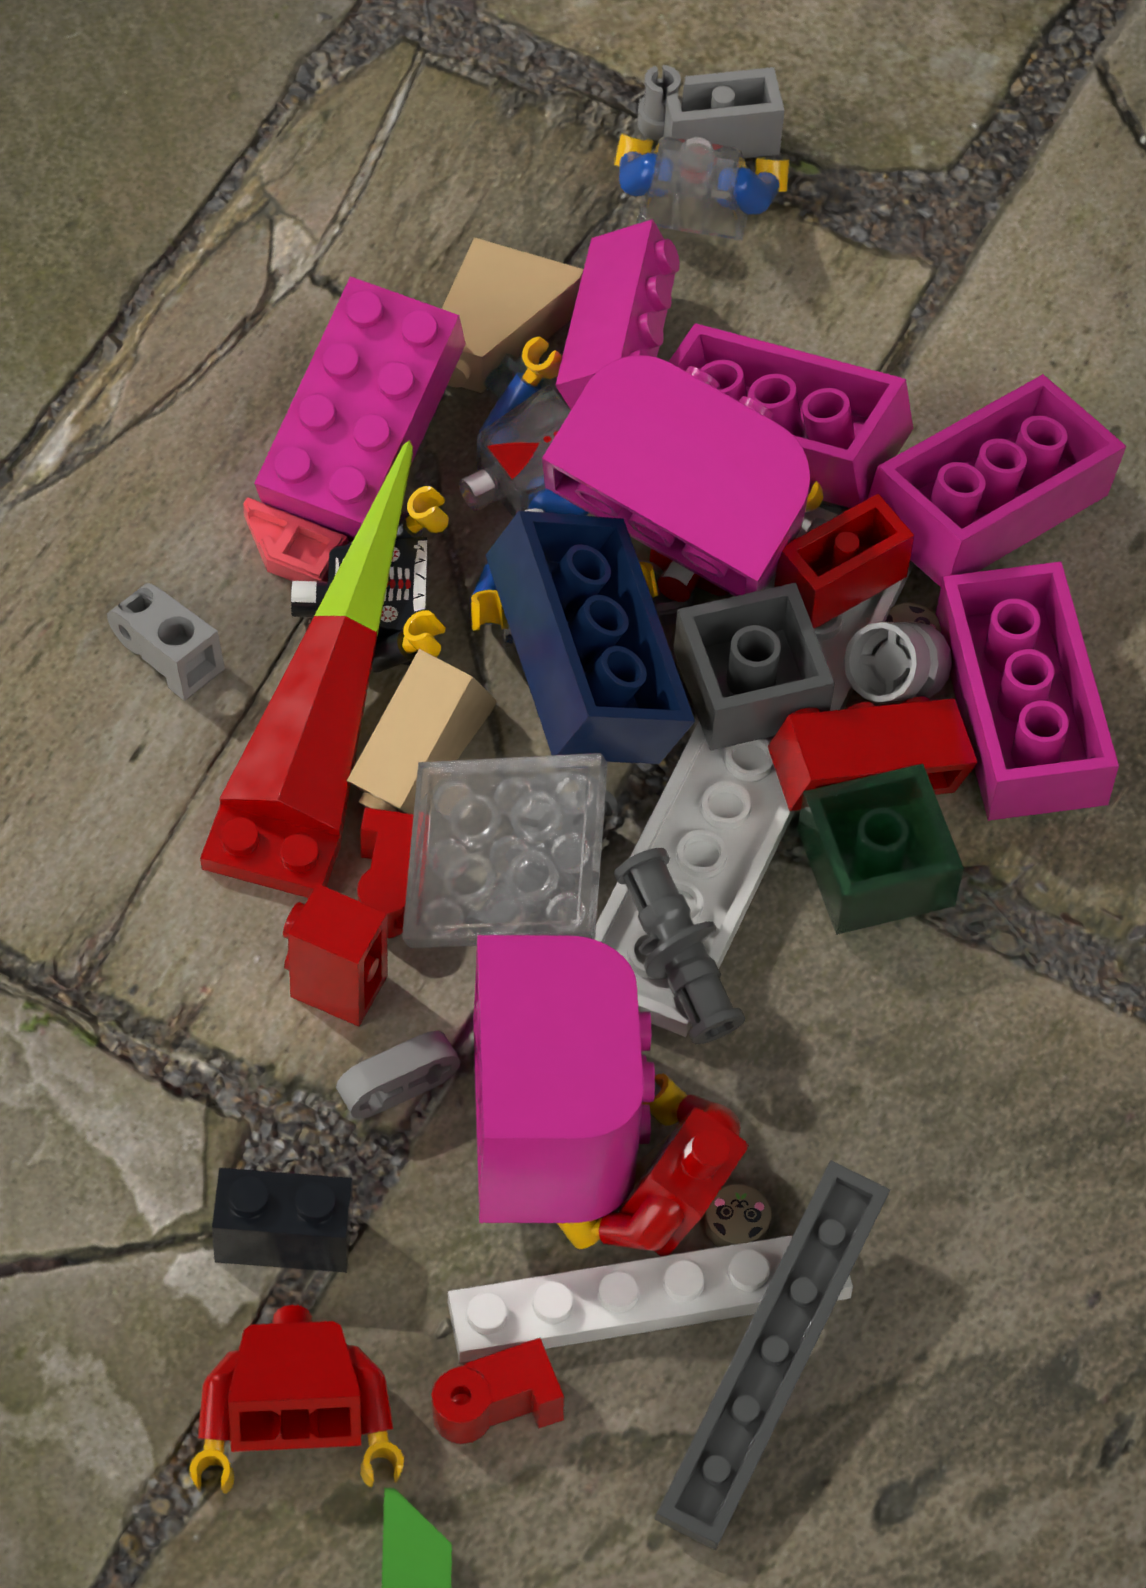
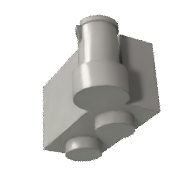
(724, 108)

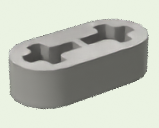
(398, 1074)

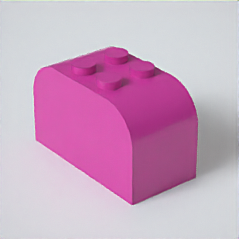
(683, 469)
(557, 1078)

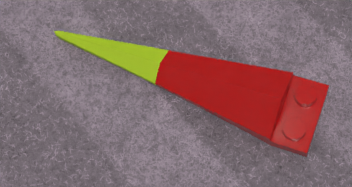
(290, 789)

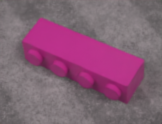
(618, 303)

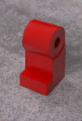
(388, 843)
(496, 1391)

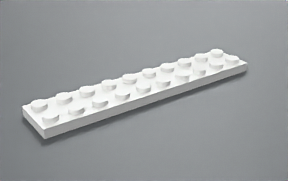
(724, 822)

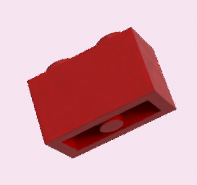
(847, 559)
(336, 953)

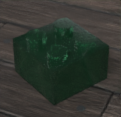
(880, 848)

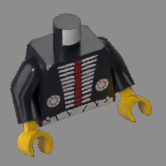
(404, 618)

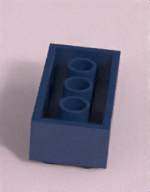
(589, 637)

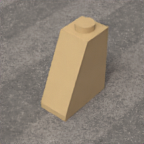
(504, 303)
(426, 721)

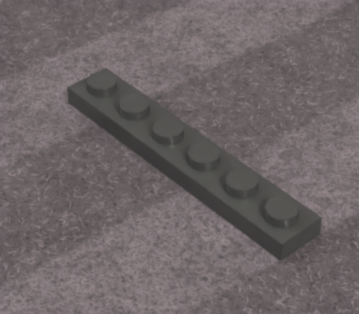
(772, 1355)

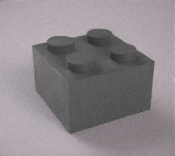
(751, 664)

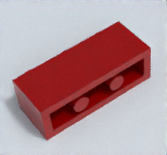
(868, 740)

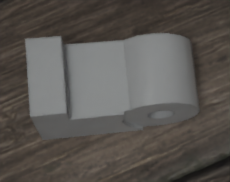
(168, 639)

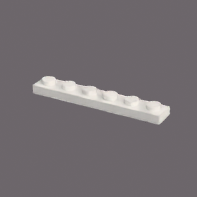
(617, 1298)

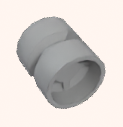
(897, 661)

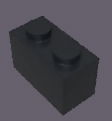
(282, 1220)

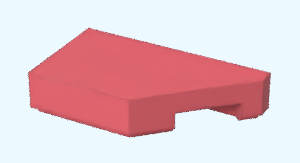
(291, 544)

